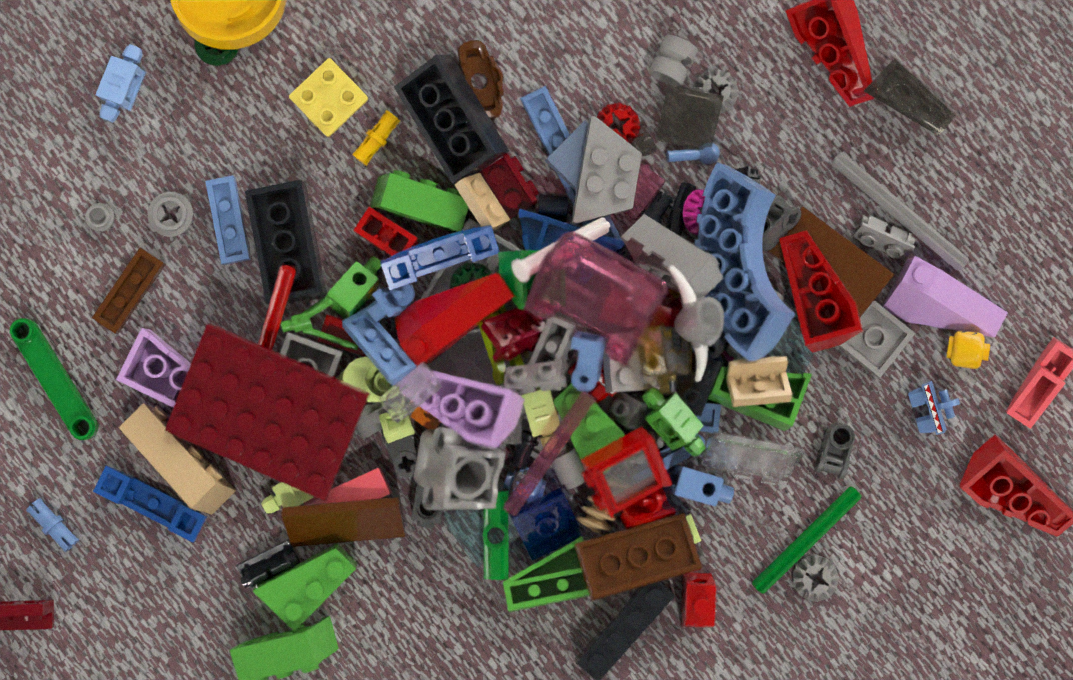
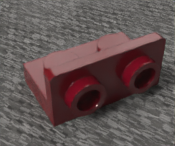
(509, 185)
(513, 333)
(26, 615)

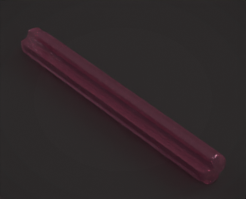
(549, 453)

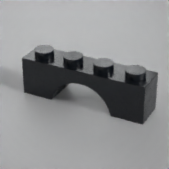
(624, 629)

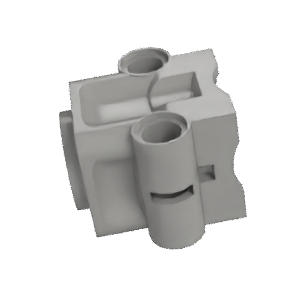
(456, 471)

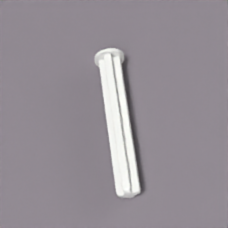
(525, 268)

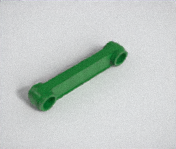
(54, 378)

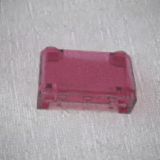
(597, 292)

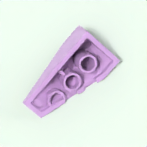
(938, 300)
(475, 409)

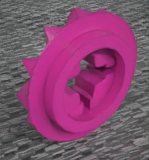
(690, 210)

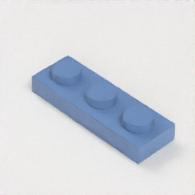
(228, 220)
(378, 346)

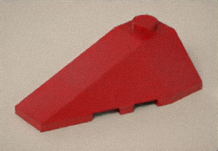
(837, 40)
(821, 300)
(444, 318)
(1006, 483)

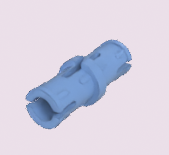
(52, 525)

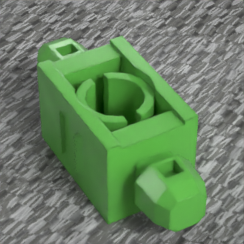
(674, 422)

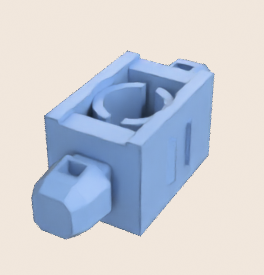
(120, 83)

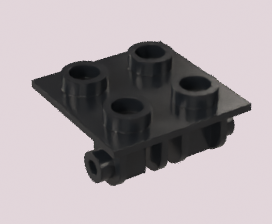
(695, 393)

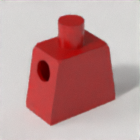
(698, 600)

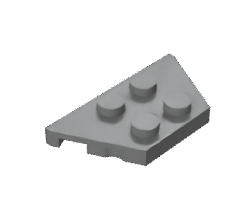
(606, 174)

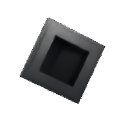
(554, 206)

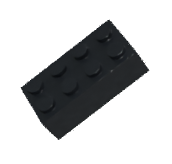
(451, 118)
(286, 236)

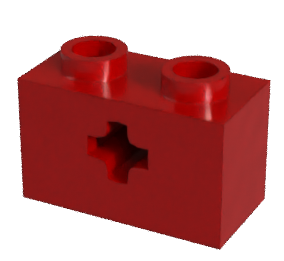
(384, 233)

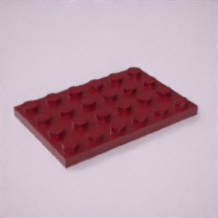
(267, 411)

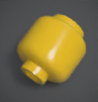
(967, 349)

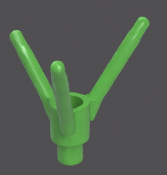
(302, 322)

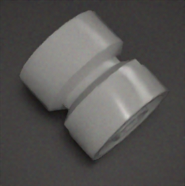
(674, 58)

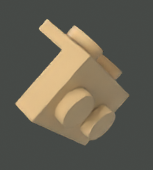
(482, 202)
(758, 381)

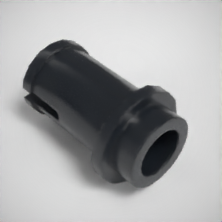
(524, 450)

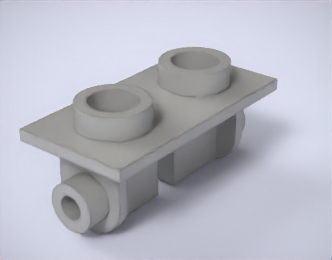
(896, 243)
(527, 377)

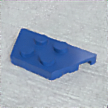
(542, 231)

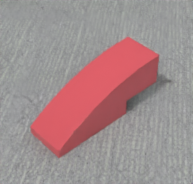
(1042, 383)
(365, 487)

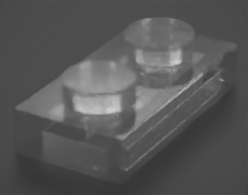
(410, 392)

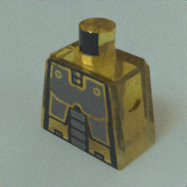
(665, 356)

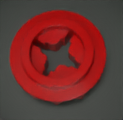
(622, 112)

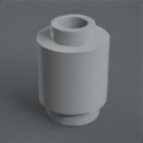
(568, 467)

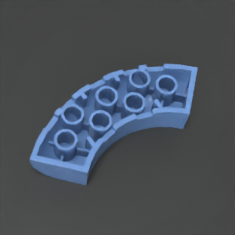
(733, 234)

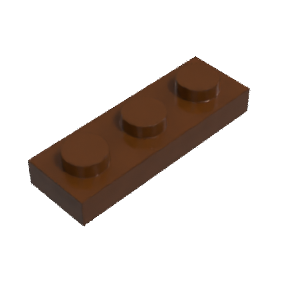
(128, 291)

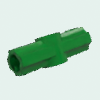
(496, 554)

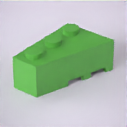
(420, 201)
(775, 414)
(595, 428)
(547, 581)
(301, 590)
(285, 651)

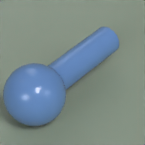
(707, 156)

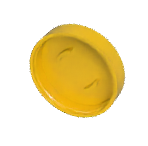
(228, 22)

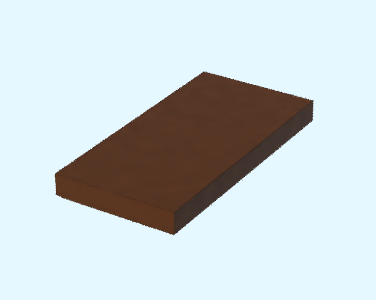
(856, 269)
(343, 522)
(637, 556)

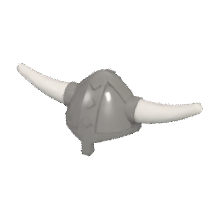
(698, 321)

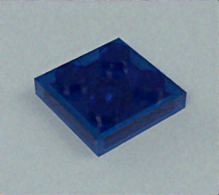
(546, 524)

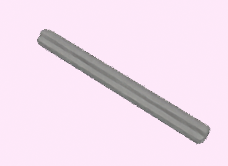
(900, 211)

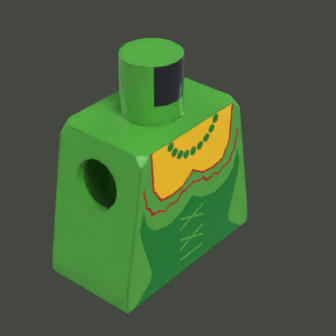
(348, 296)

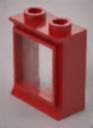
(624, 471)

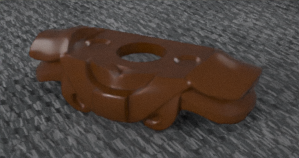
(476, 60)

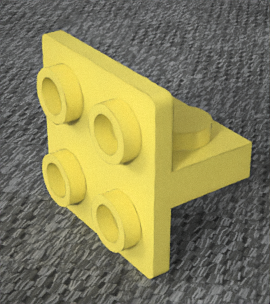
(328, 97)

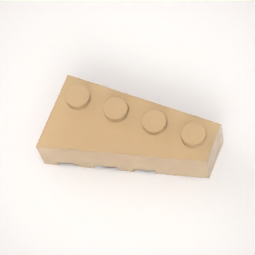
(177, 460)

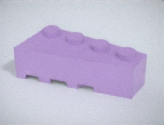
(154, 368)

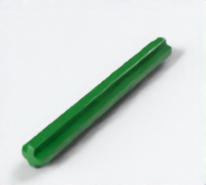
(806, 540)

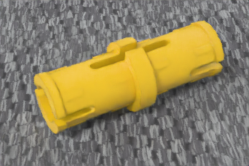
(376, 137)

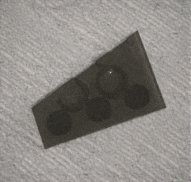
(908, 96)

